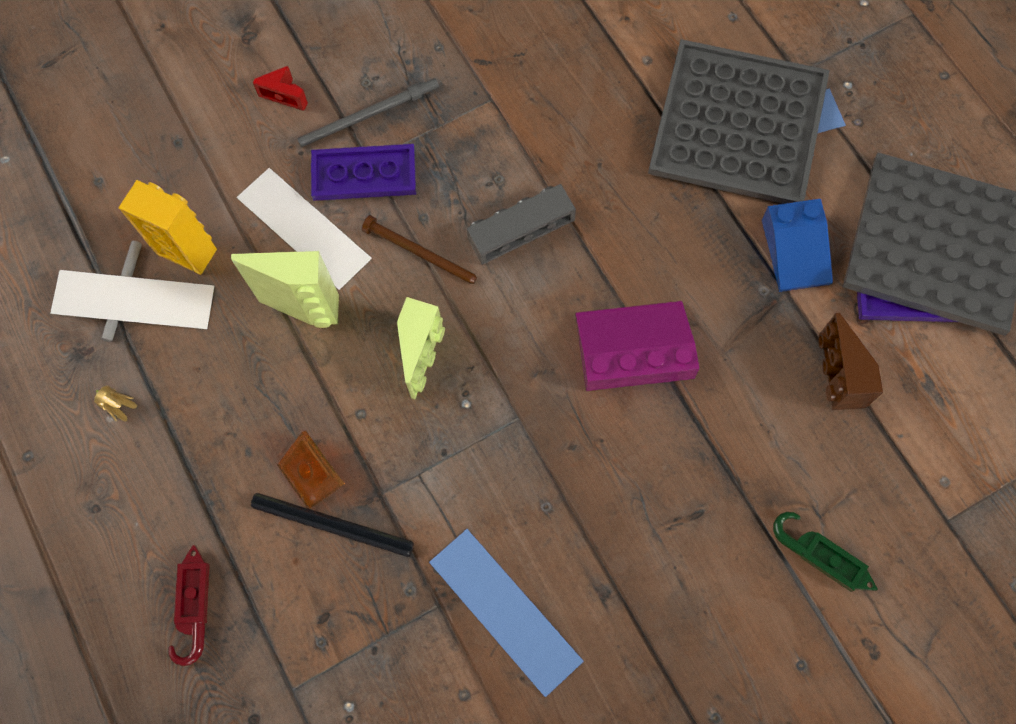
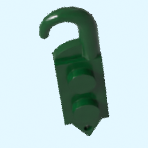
(825, 556)

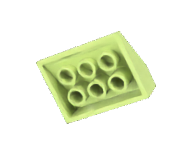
(292, 284)

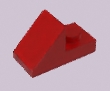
(278, 88)

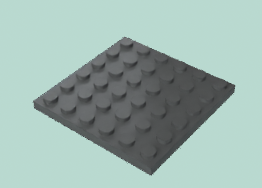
(740, 123)
(937, 244)

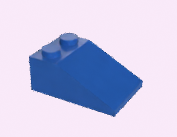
(798, 244)

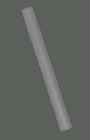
(127, 271)

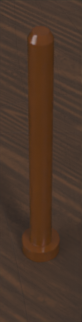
(371, 226)

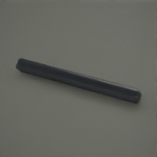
(332, 524)

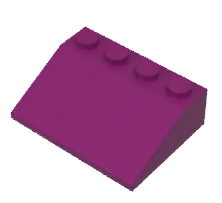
(636, 346)

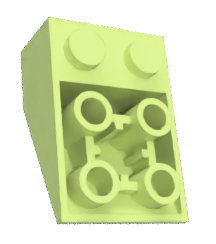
(418, 332)

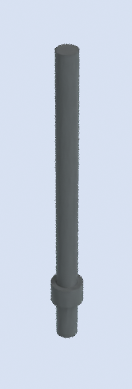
(412, 93)

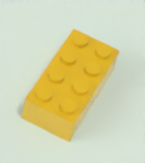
(168, 226)

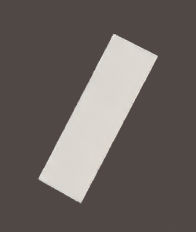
(303, 226)
(132, 299)

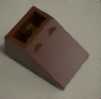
(850, 367)

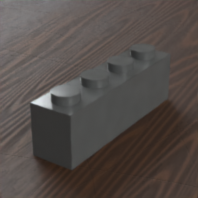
(521, 223)

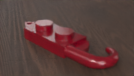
(191, 604)

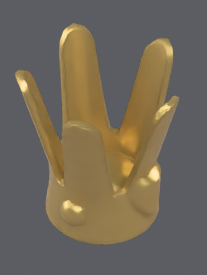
(111, 401)

